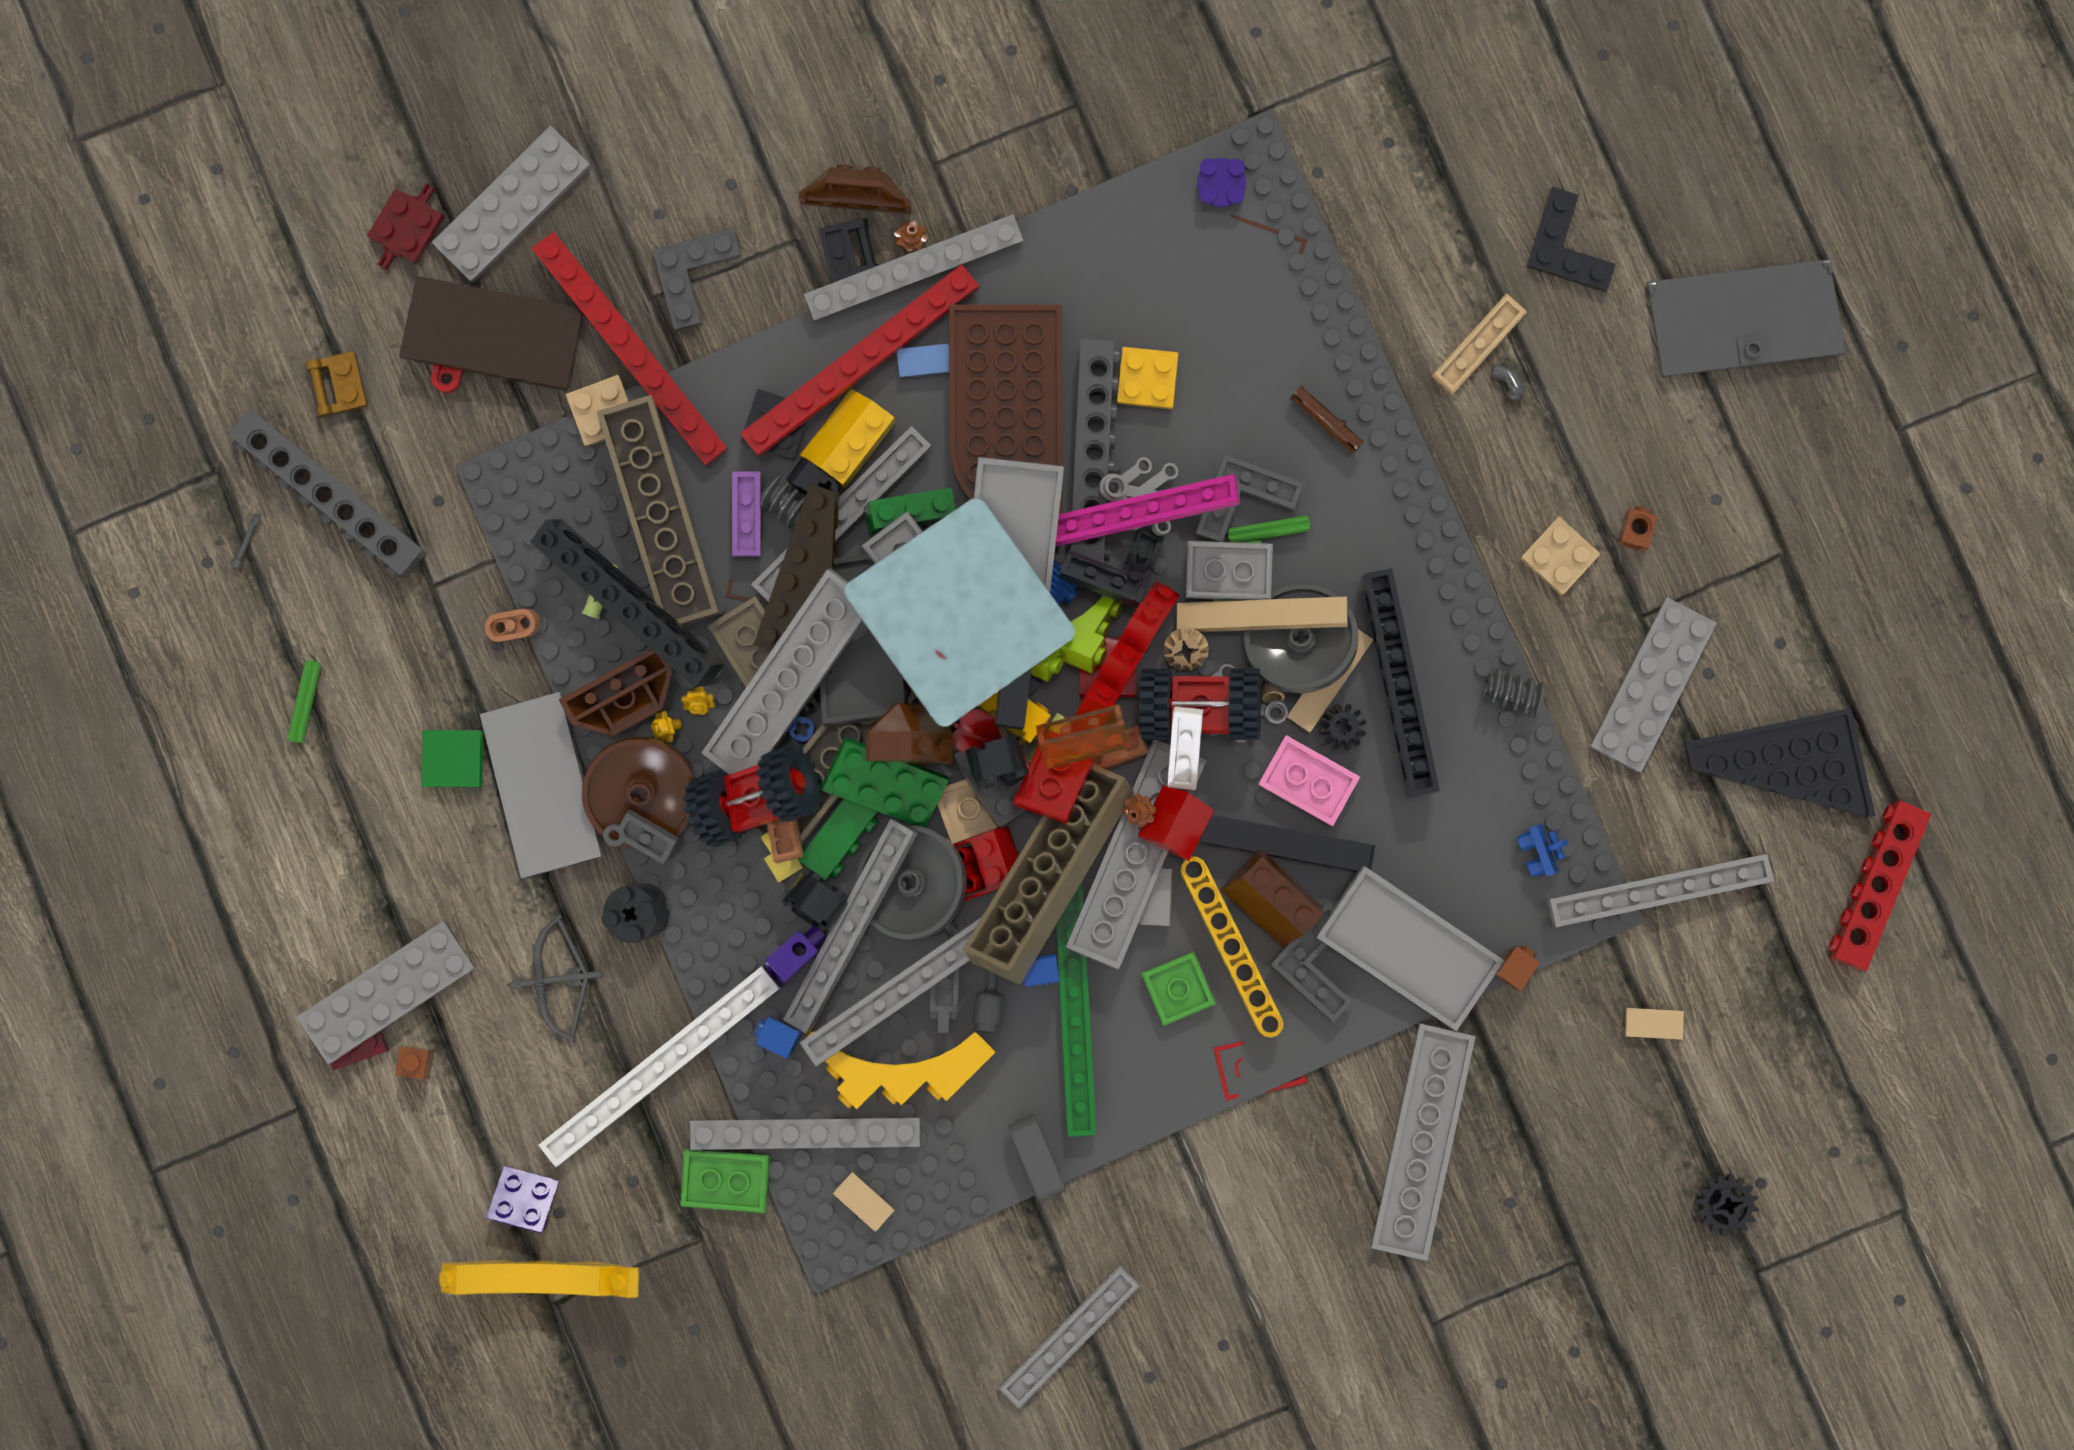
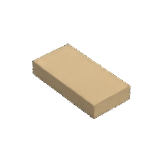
(1653, 1023)
(863, 1201)

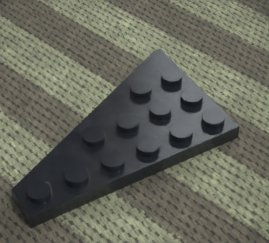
(1798, 758)

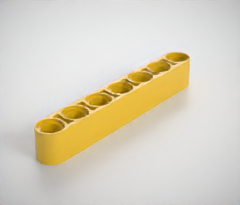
(1243, 956)

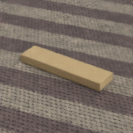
(1479, 344)
(1313, 704)

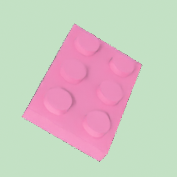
(1309, 780)

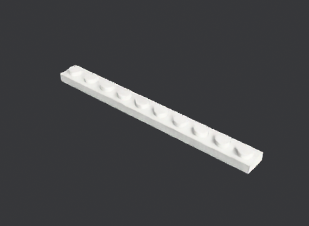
(659, 1066)

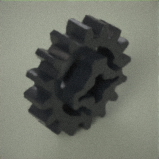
(1731, 1216)

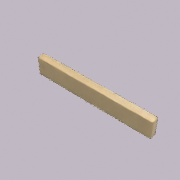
(1263, 614)

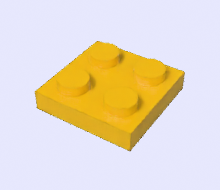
(1147, 378)

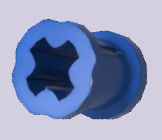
(793, 729)

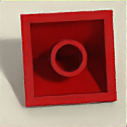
(1177, 822)

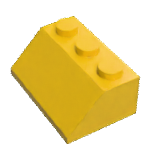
(849, 437)

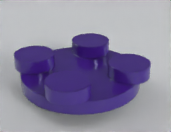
(1221, 182)

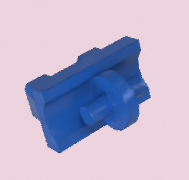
(1537, 838)

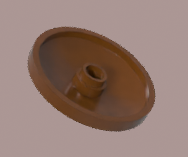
(639, 777)

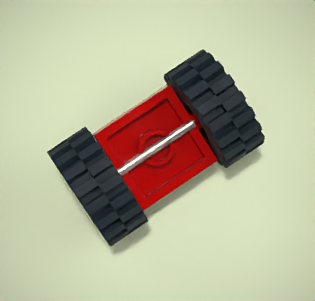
(1227, 702)
(774, 789)

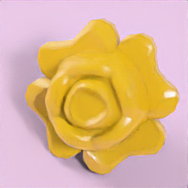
(698, 701)
(664, 727)

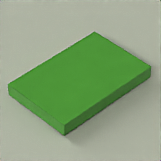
(725, 1180)

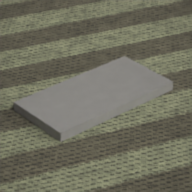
(1026, 505)
(540, 785)
(1409, 948)

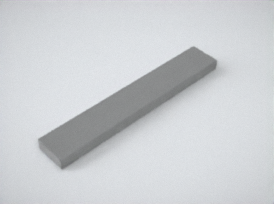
(1069, 1336)

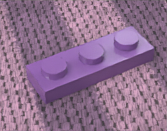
(746, 514)

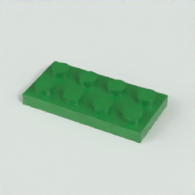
(887, 787)

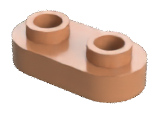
(514, 625)

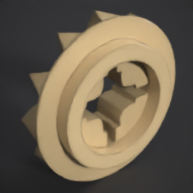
(1192, 639)

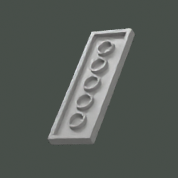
(511, 204)
(1652, 685)
(385, 993)

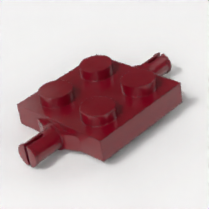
(406, 226)

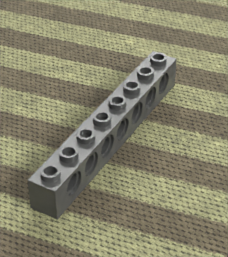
(1093, 353)
(253, 427)

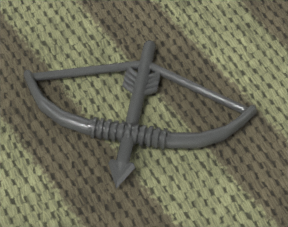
(571, 977)

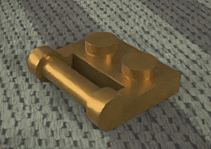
(345, 380)

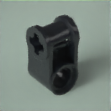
(808, 473)

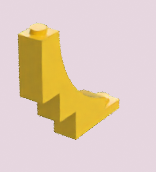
(539, 1277)

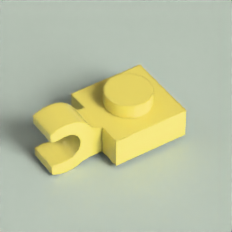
(780, 870)

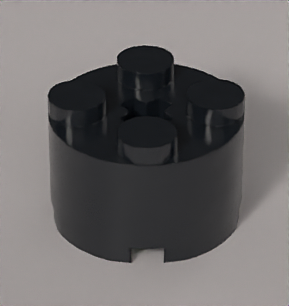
(998, 760)
(816, 901)
(639, 924)

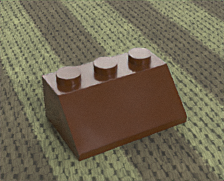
(1273, 899)

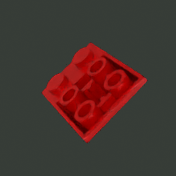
(987, 861)

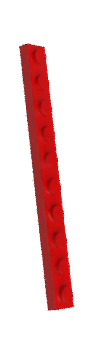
(629, 348)
(859, 361)

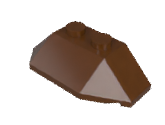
(855, 189)
(621, 695)
(909, 736)

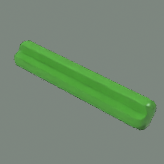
(1269, 529)
(304, 701)

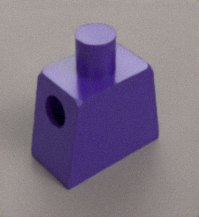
(785, 964)

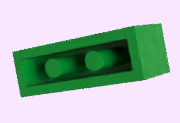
(924, 508)
(838, 838)

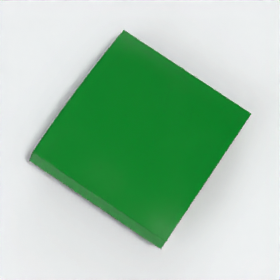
(452, 758)

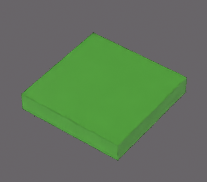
(1178, 988)

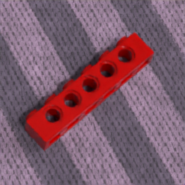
(1913, 824)

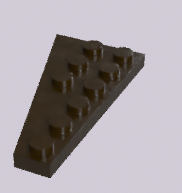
(804, 564)

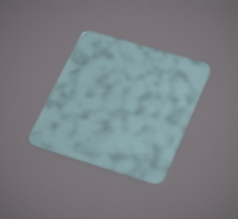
(959, 611)

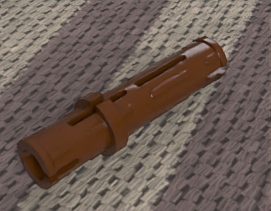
(1336, 428)

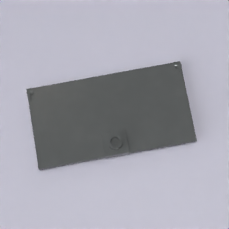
(1746, 318)

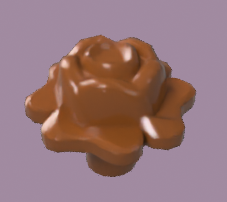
(911, 236)
(1139, 810)

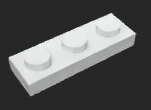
(1185, 748)

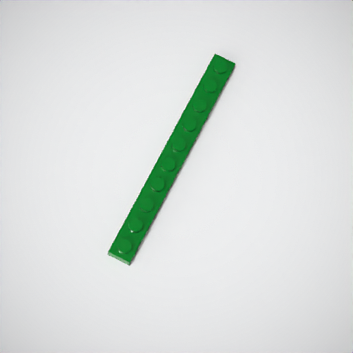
(1075, 1026)

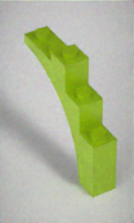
(1087, 645)

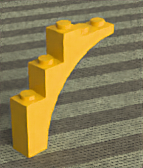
(943, 1073)

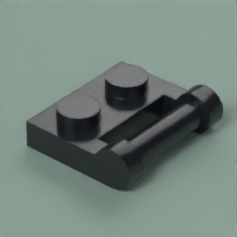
(839, 249)

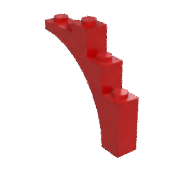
(1129, 649)

